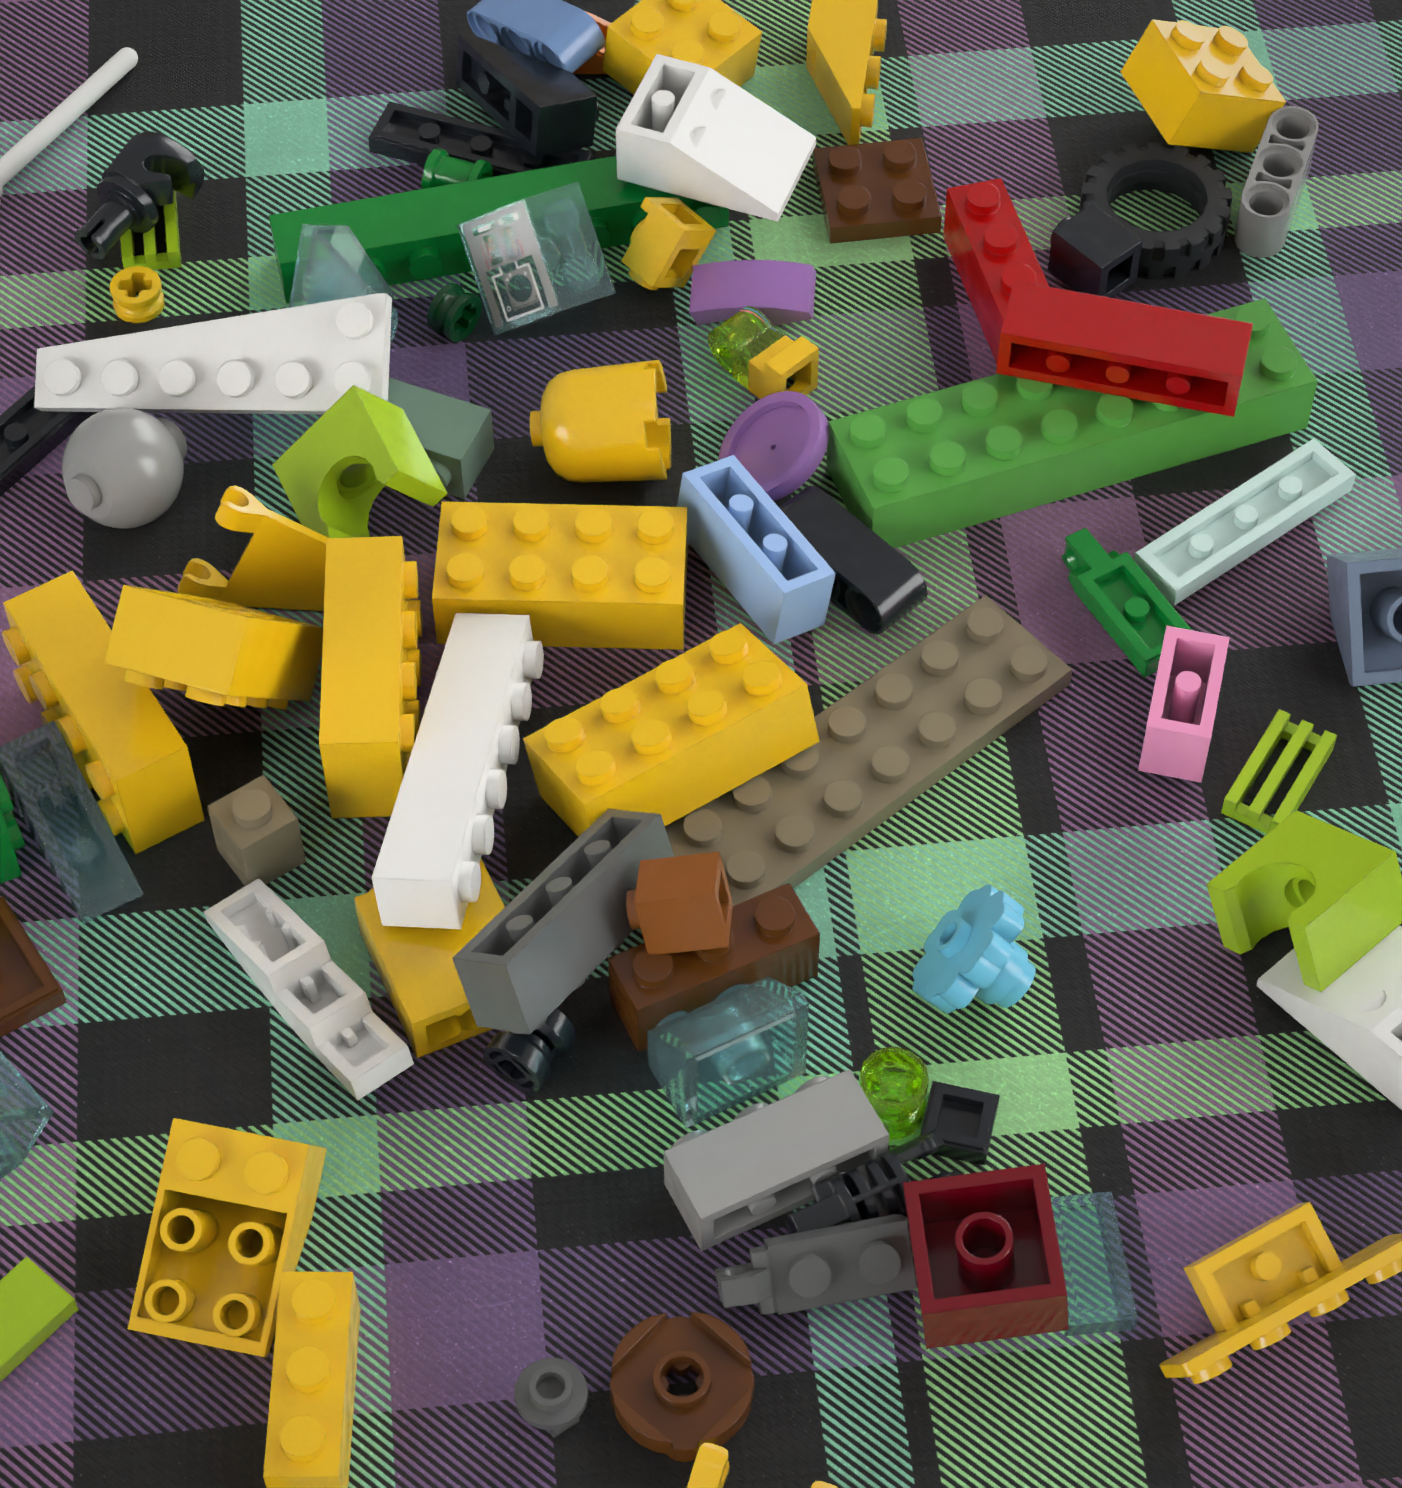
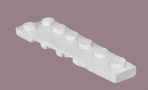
(234, 365)

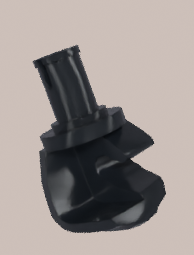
(134, 186)

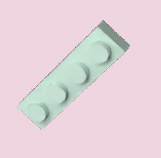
(1244, 521)

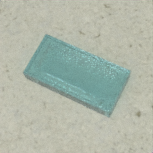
(1093, 1264)

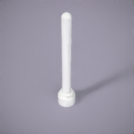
(65, 114)

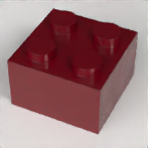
(986, 1256)

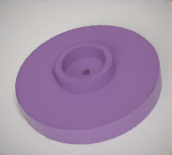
(779, 441)

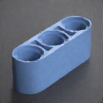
(539, 29)

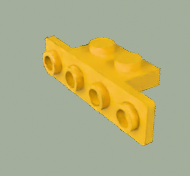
(1268, 1280)

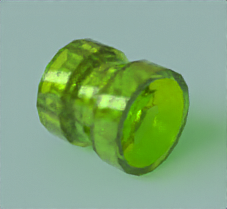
(896, 1088)

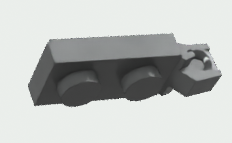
(822, 1267)

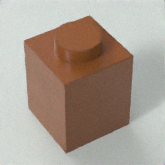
(681, 903)

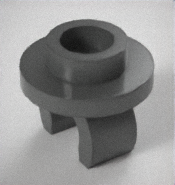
(551, 1395)

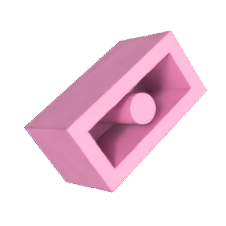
(1184, 704)

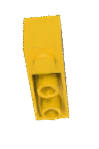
(842, 60)

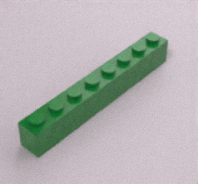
(417, 231)

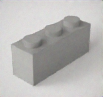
(771, 1157)

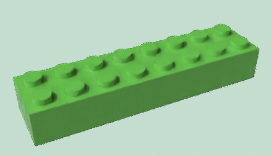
(1030, 442)

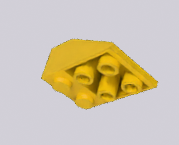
(221, 1233)

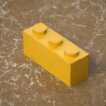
(313, 1381)

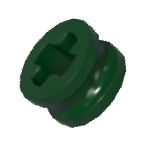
(454, 312)

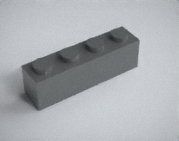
(559, 924)

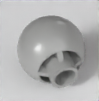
(124, 467)

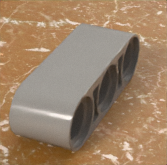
(1276, 181)

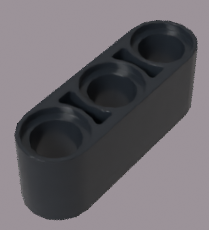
(871, 577)

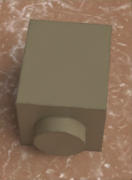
(257, 832)

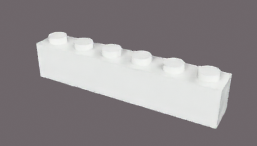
(457, 772)

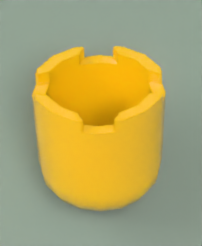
(605, 424)

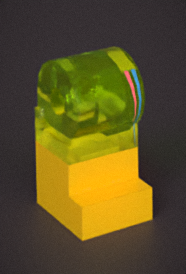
(762, 355)

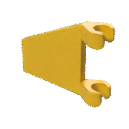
(278, 567)

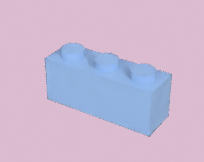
(755, 550)

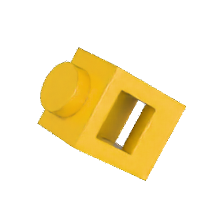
(666, 244)

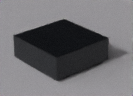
(963, 1120)

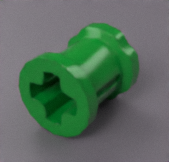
(446, 170)

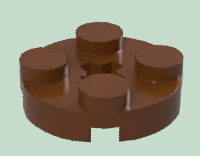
(679, 1345)

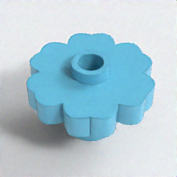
(975, 954)

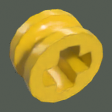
(150, 298)

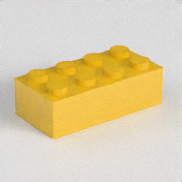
(575, 569)
(213, 649)
(369, 673)
(109, 724)
(675, 734)

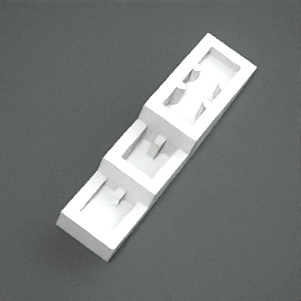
(308, 988)

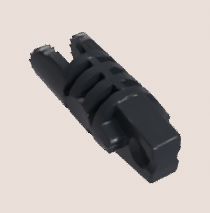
(866, 1190)

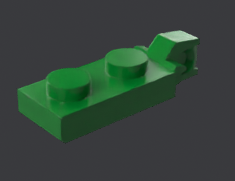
(1121, 599)

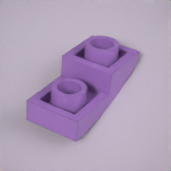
(776, 288)

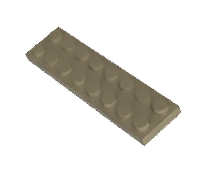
(877, 751)

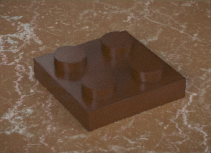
(876, 190)

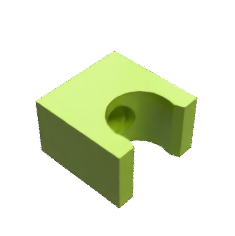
(348, 461)
(1322, 884)

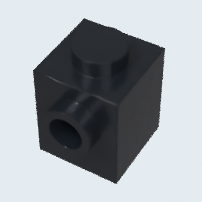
(1094, 253)

